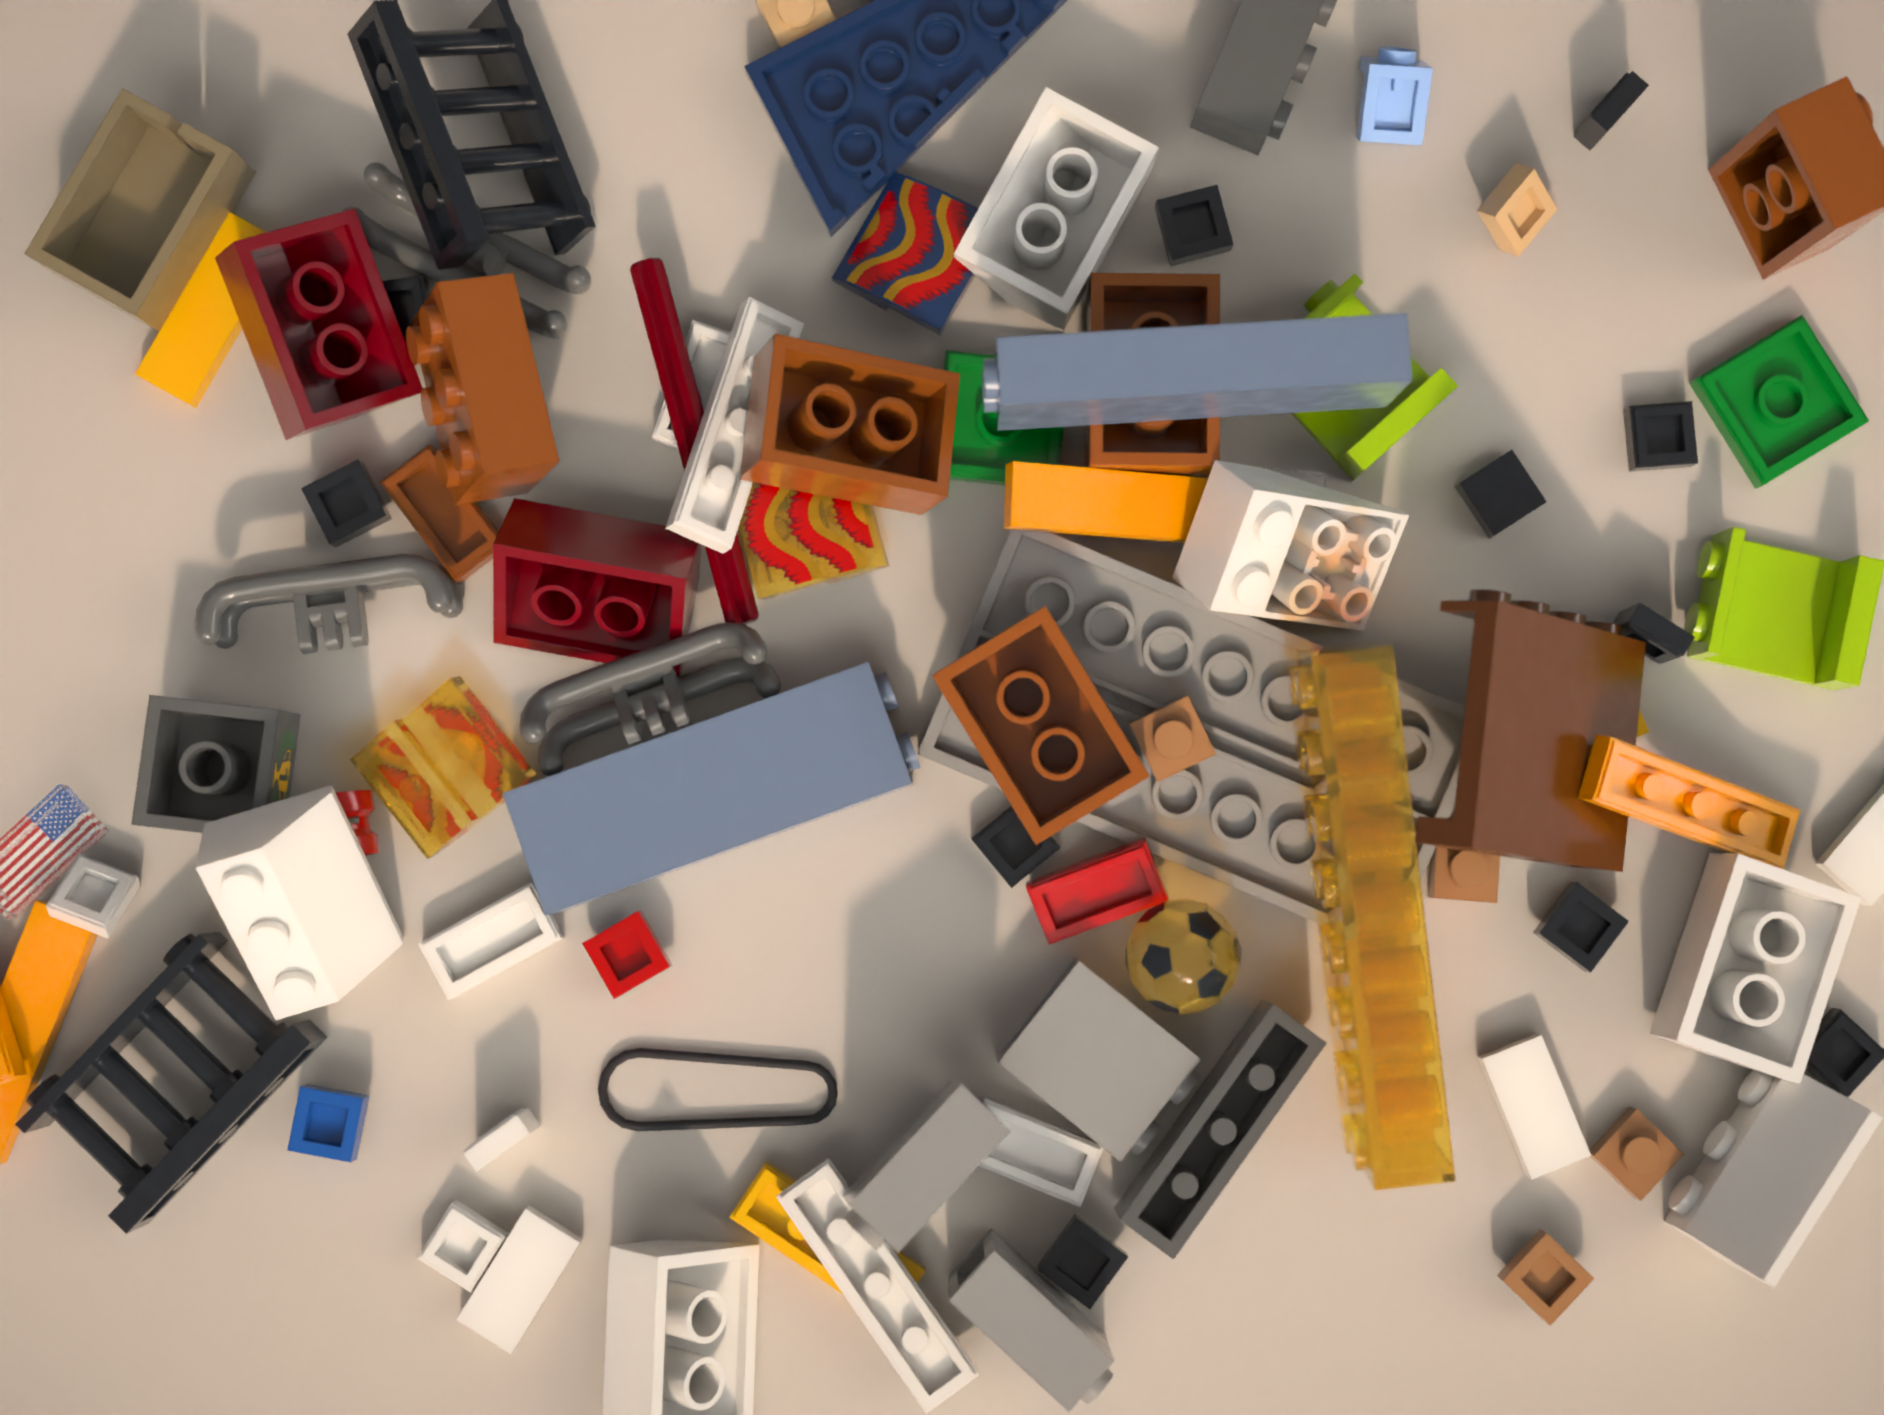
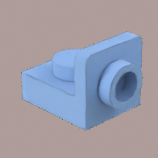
(1394, 97)

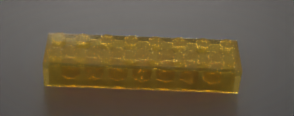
(1374, 914)

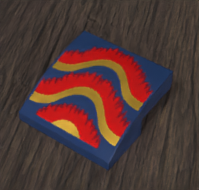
(908, 251)

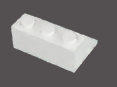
(1055, 208)
(298, 899)
(1755, 965)
(1770, 1172)
(681, 1328)

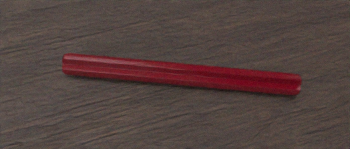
(686, 415)

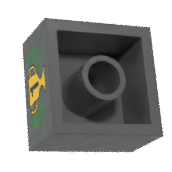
(211, 761)

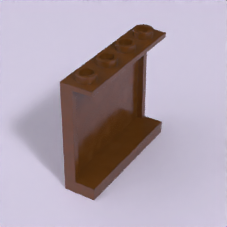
(1530, 720)

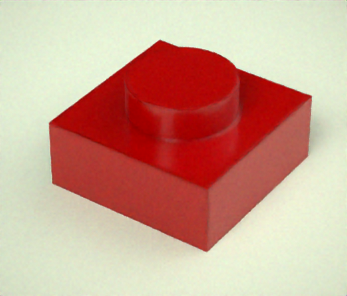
(627, 954)

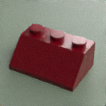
(318, 322)
(590, 582)

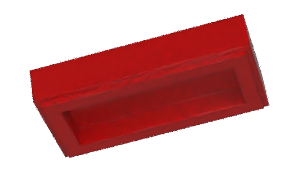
(1097, 891)

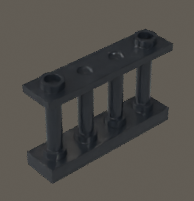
(422, 145)
(188, 1140)

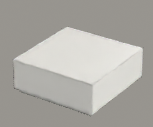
(93, 896)
(501, 1138)
(463, 1245)

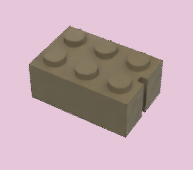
(140, 209)

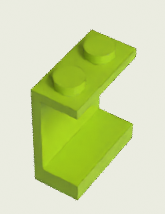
(1363, 435)
(1783, 611)

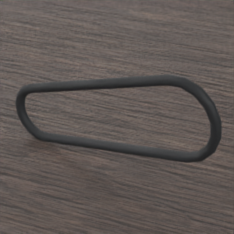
(719, 1059)

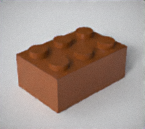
(1804, 177)
(1146, 302)
(482, 389)
(849, 425)
(1040, 725)

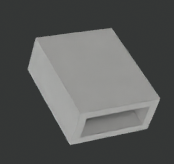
(1100, 1061)
(922, 1167)
(1031, 1322)

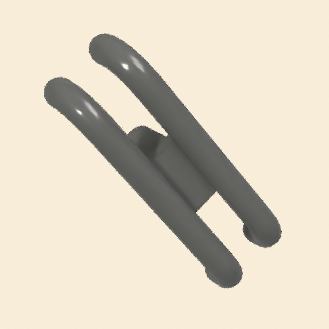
(485, 262)
(323, 597)
(645, 689)

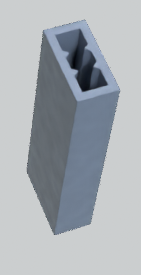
(1197, 371)
(710, 788)

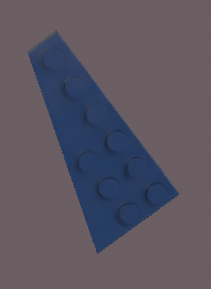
(880, 85)

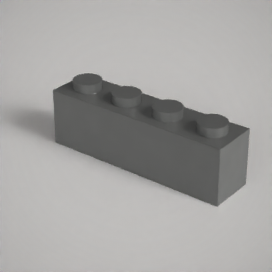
(1254, 69)
(1218, 1128)

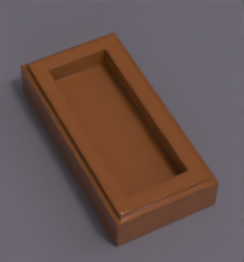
(456, 534)

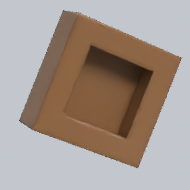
(1172, 738)
(1463, 875)
(1635, 1153)
(1545, 1277)

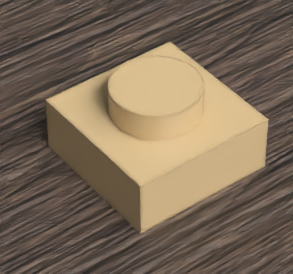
(794, 18)
(1517, 209)

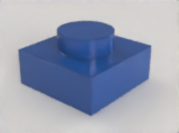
(328, 1123)

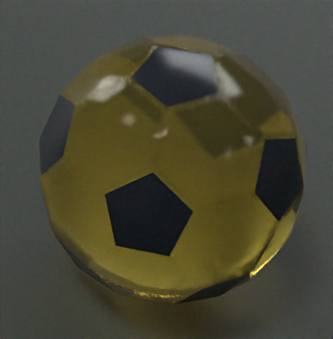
(1183, 956)

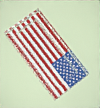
(44, 847)

